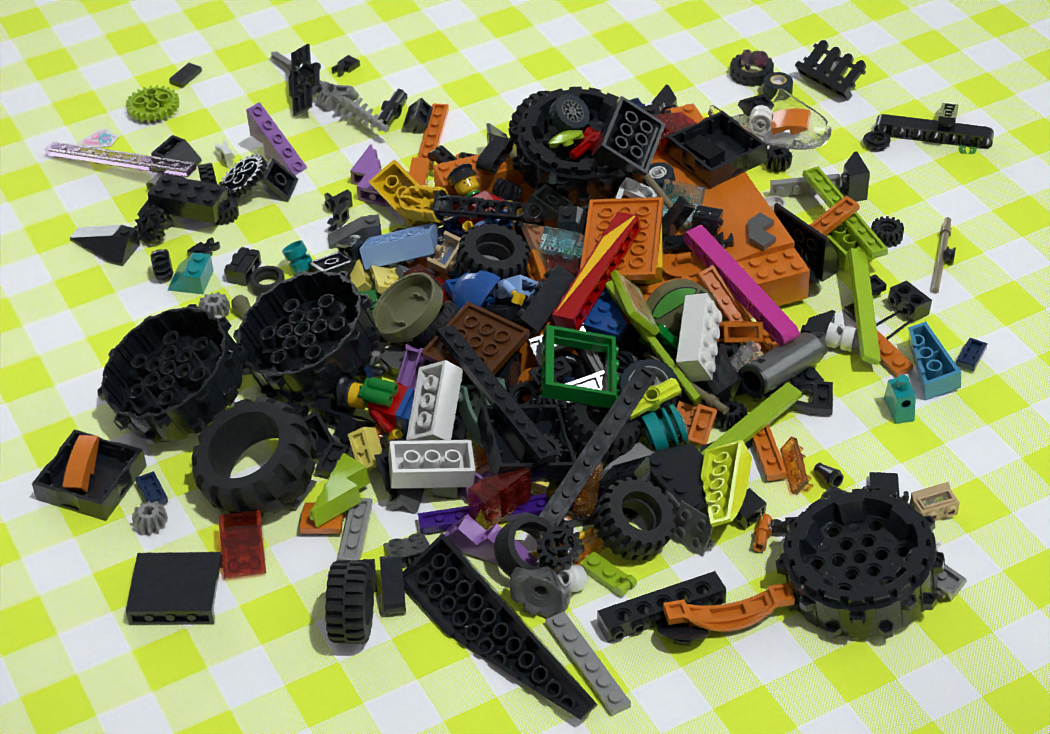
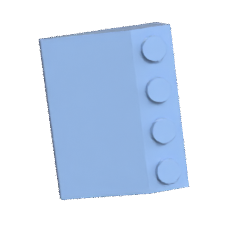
(400, 246)

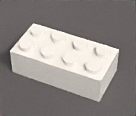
(698, 337)
(435, 402)
(431, 464)

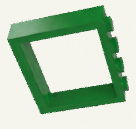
(581, 340)

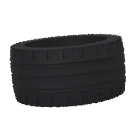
(504, 544)

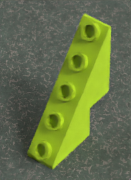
(340, 491)

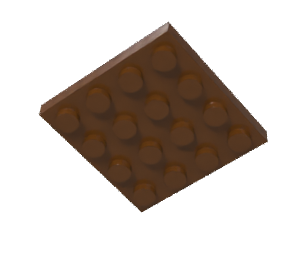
(487, 333)

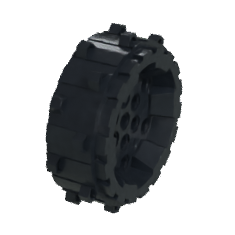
(540, 165)
(307, 335)
(173, 374)
(861, 563)

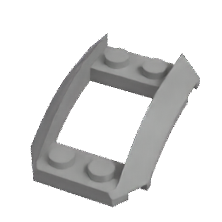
(594, 381)

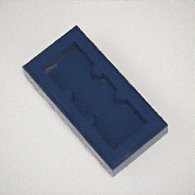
(971, 354)
(151, 488)

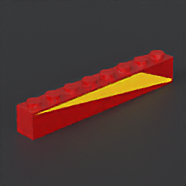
(596, 271)

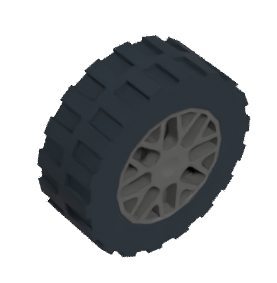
(569, 113)

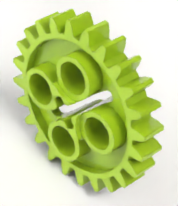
(152, 103)

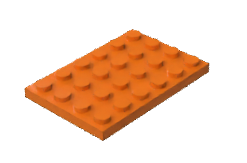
(642, 256)

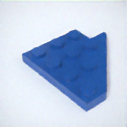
(604, 317)

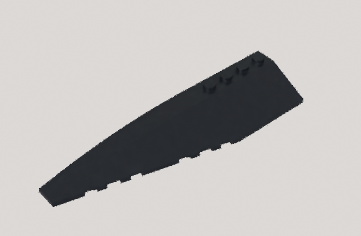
(484, 622)

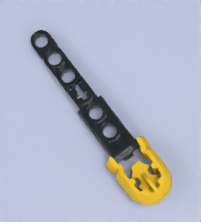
(416, 201)

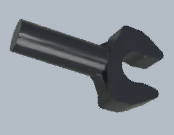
(727, 242)

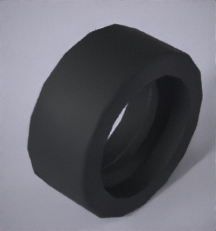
(263, 273)

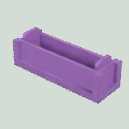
(410, 367)

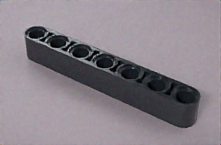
(932, 131)

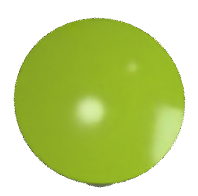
(566, 138)

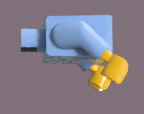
(515, 289)

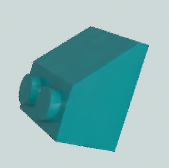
(192, 274)

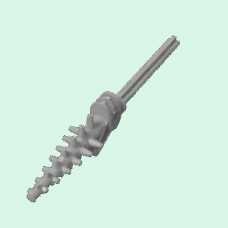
(340, 96)

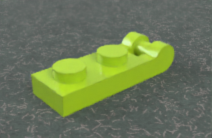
(608, 574)

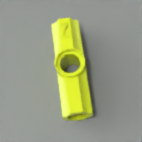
(659, 393)

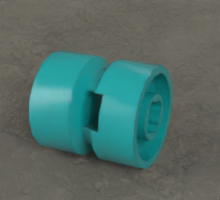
(297, 256)

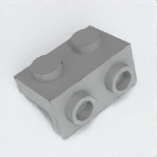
(949, 583)

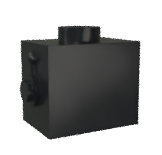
(709, 218)
(750, 510)

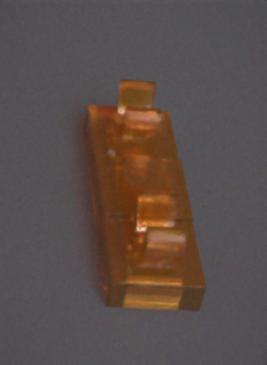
(795, 466)
(588, 495)

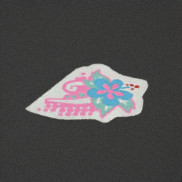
(99, 139)

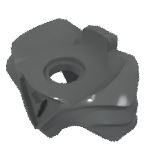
(539, 591)

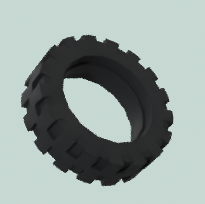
(749, 78)
(446, 313)

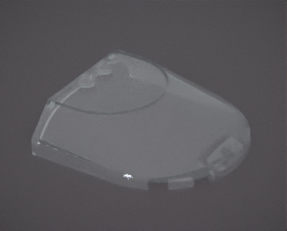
(816, 135)

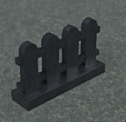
(831, 81)

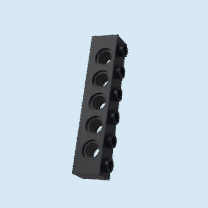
(647, 610)

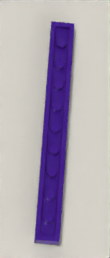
(443, 519)

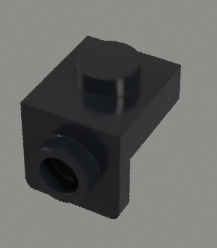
(333, 202)

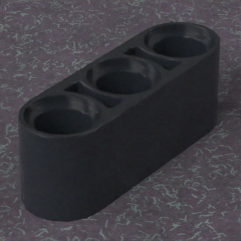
(494, 154)
(392, 584)

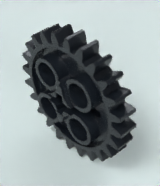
(244, 175)

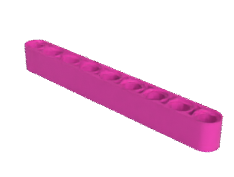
(742, 285)

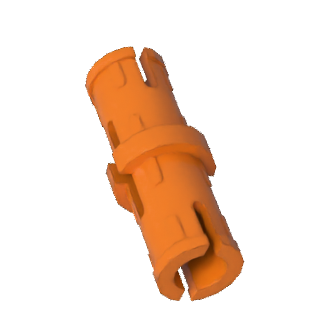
(762, 532)

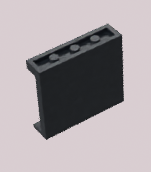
(174, 588)

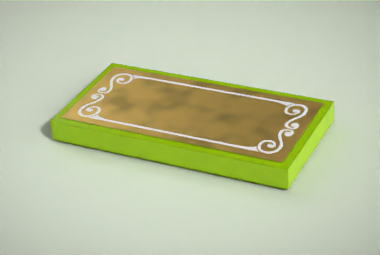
(634, 302)

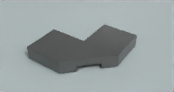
(757, 231)

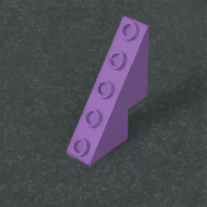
(274, 142)
(362, 172)
(479, 542)

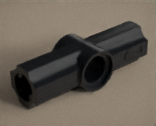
(392, 107)

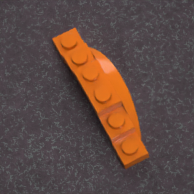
(731, 615)

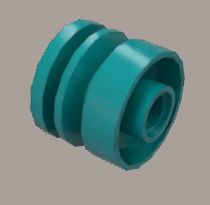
(667, 428)

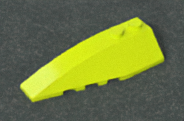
(725, 480)

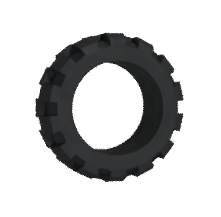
(233, 434)

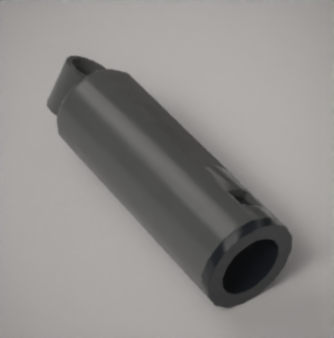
(782, 364)

